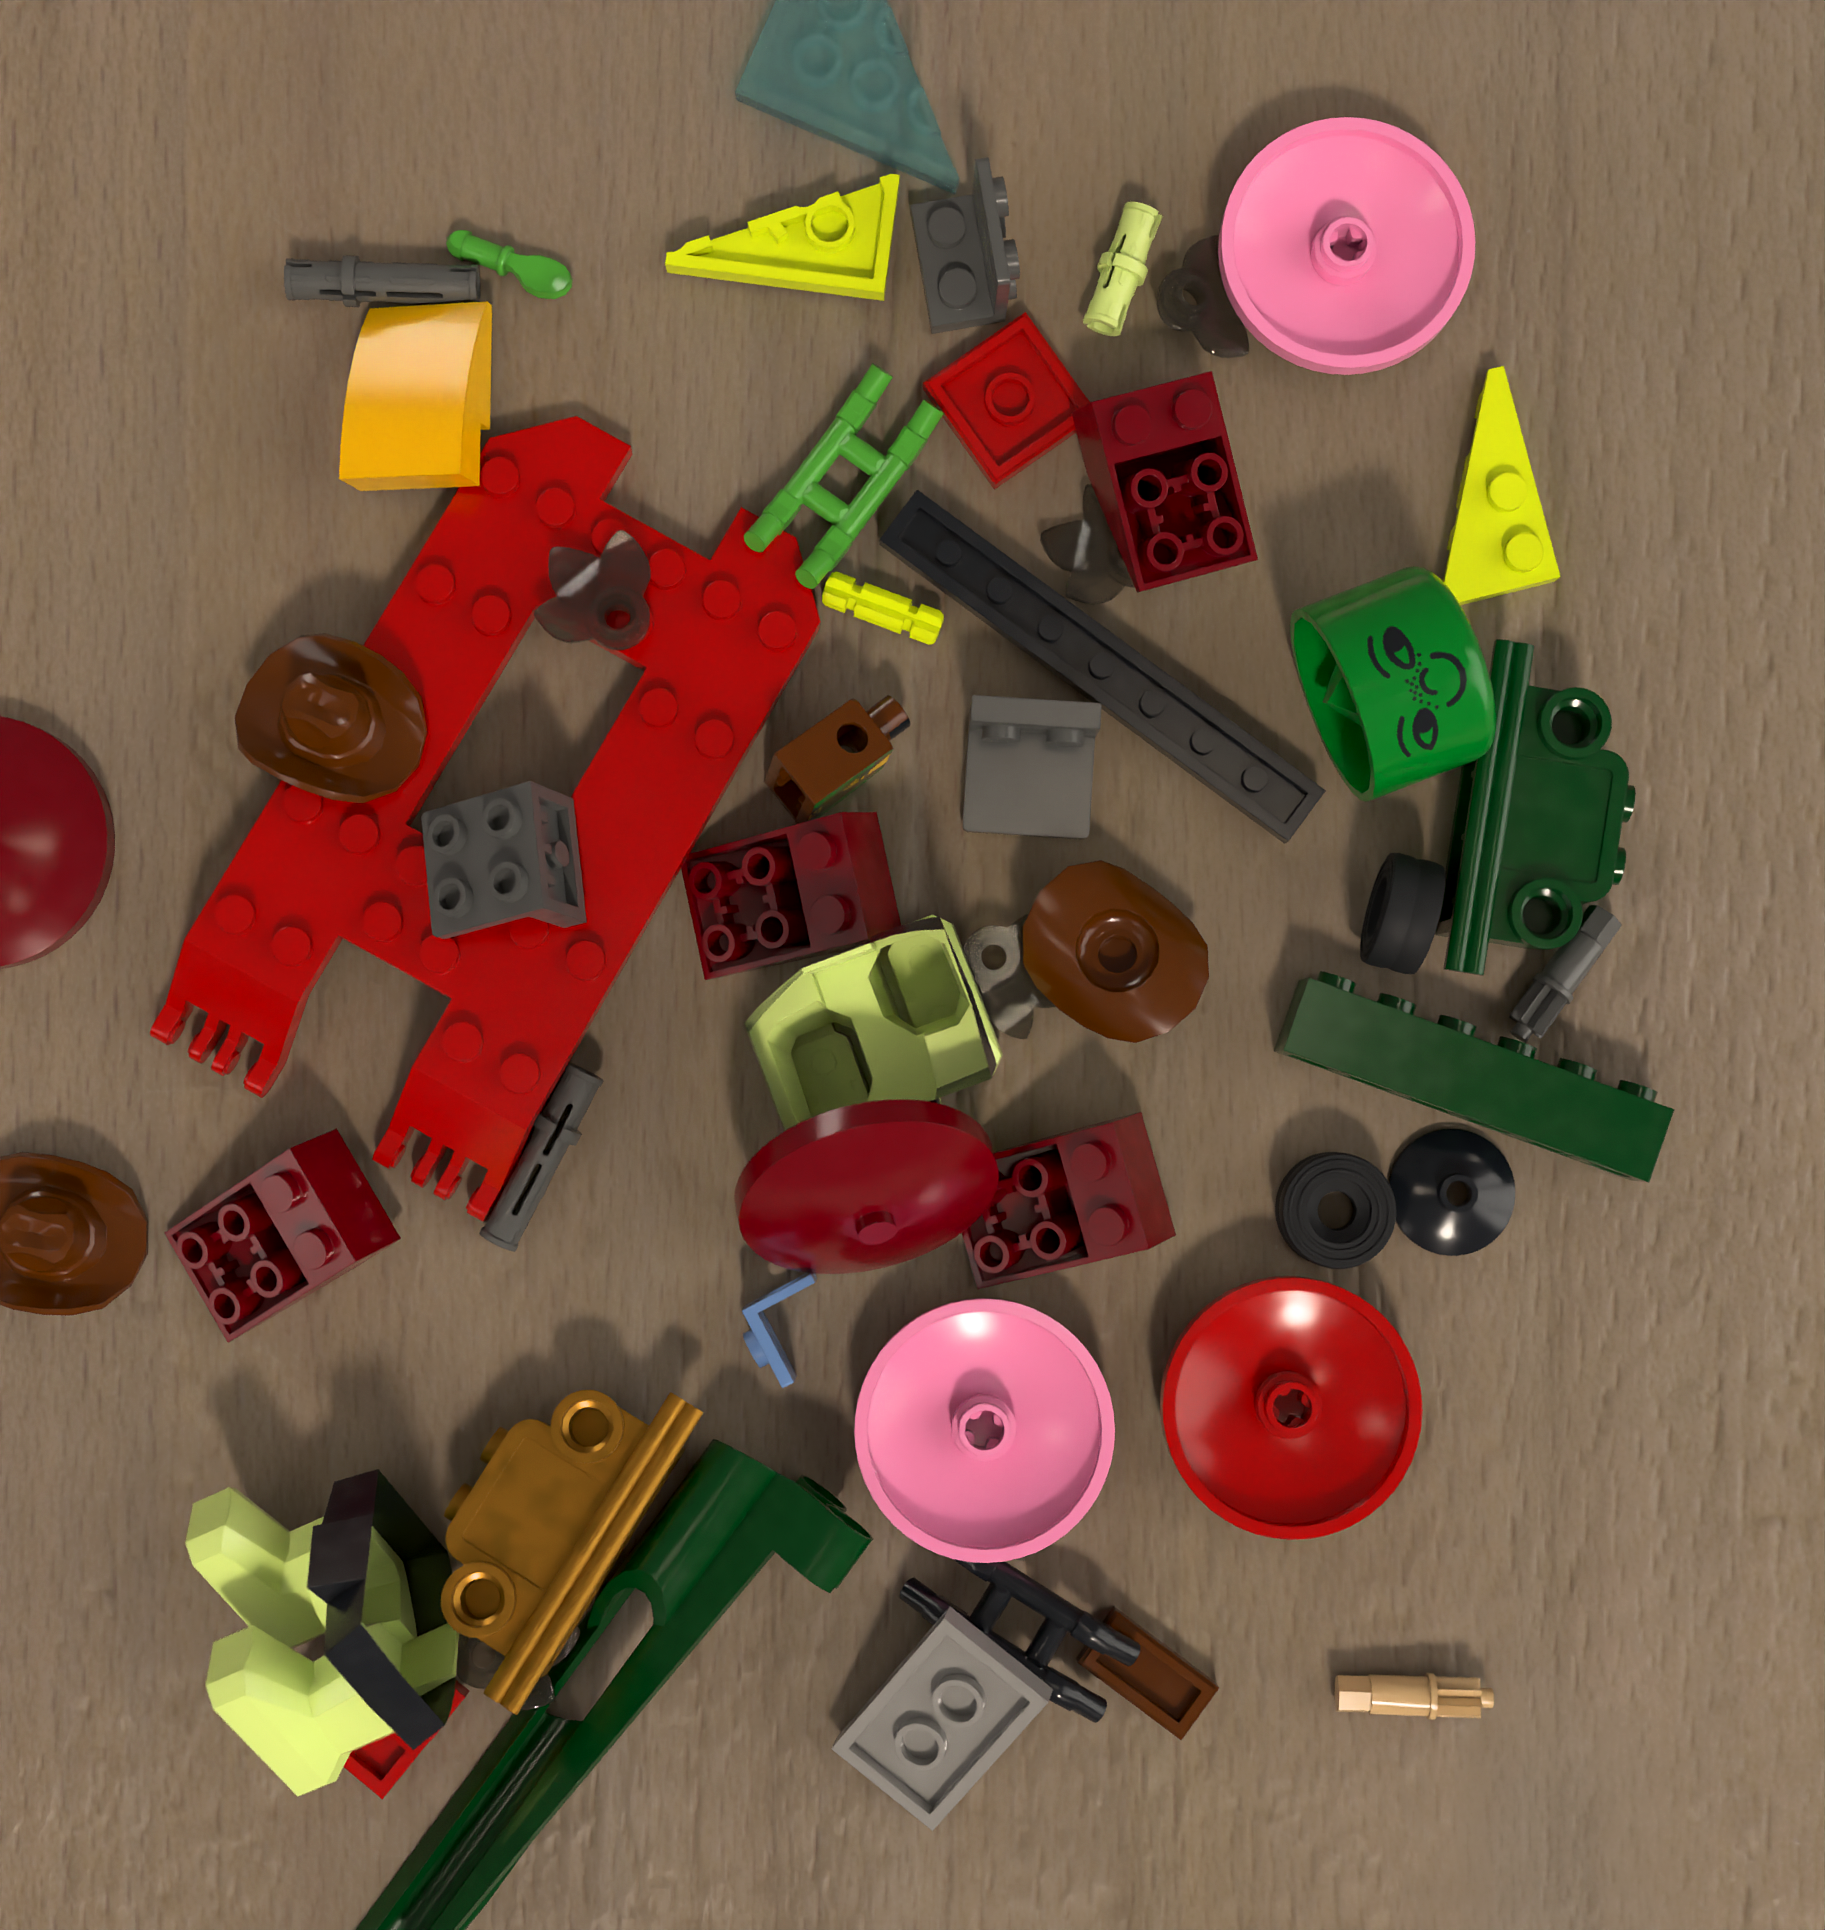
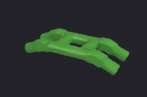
(836, 441)

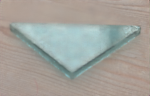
(850, 81)

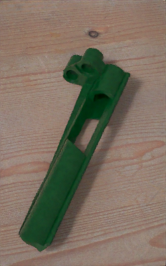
(692, 1568)

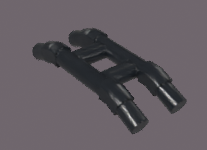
(1059, 1619)

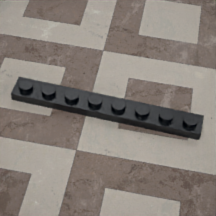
(1101, 667)

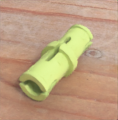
(1122, 268)

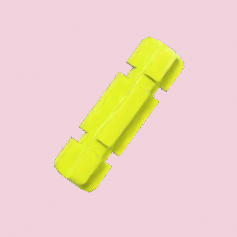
(882, 608)

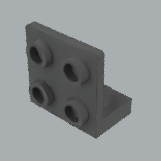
(963, 256)
(1030, 766)
(503, 861)

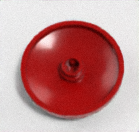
(1291, 1407)

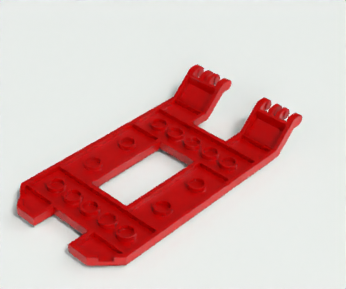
(336, 870)

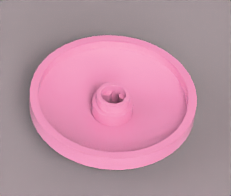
(1346, 245)
(984, 1430)

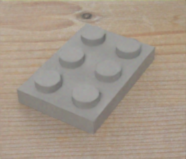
(942, 1718)

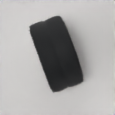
(1402, 913)
(1371, 1217)

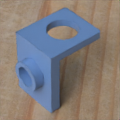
(762, 1339)

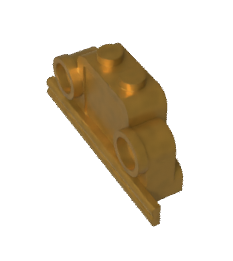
(552, 1526)

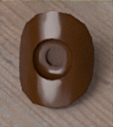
(332, 719)
(1114, 953)
(66, 1235)

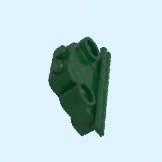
(1533, 819)

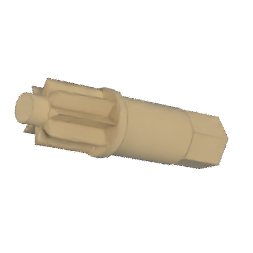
(1412, 1695)

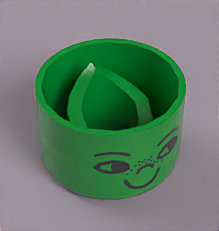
(1394, 681)

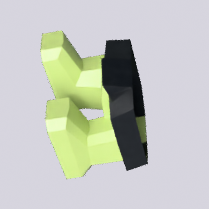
(876, 1025)
(362, 1578)

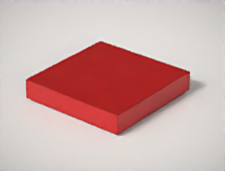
(1007, 400)

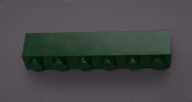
(1475, 1079)

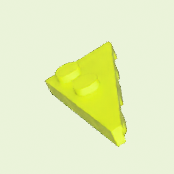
(824, 248)
(1499, 525)

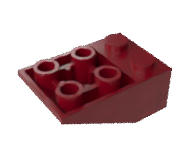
(1167, 480)
(790, 894)
(1070, 1203)
(282, 1234)

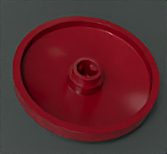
(52, 842)
(866, 1186)

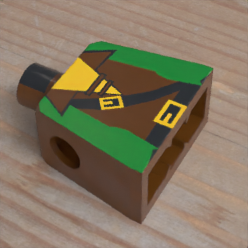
(817, 773)

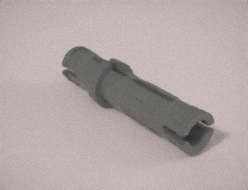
(393, 282)
(507, 1224)

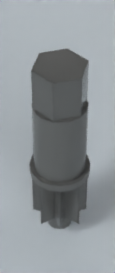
(1563, 974)

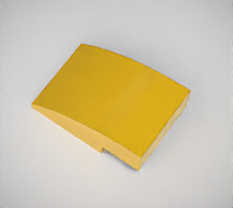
(418, 398)

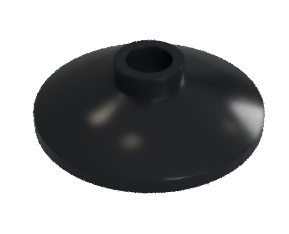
(1421, 1184)

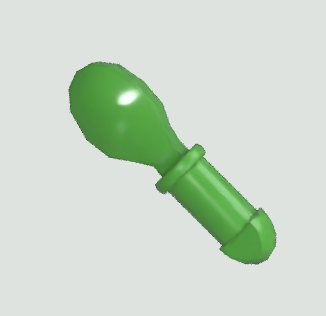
(536, 273)

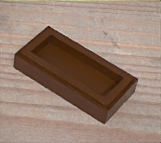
(1157, 1682)

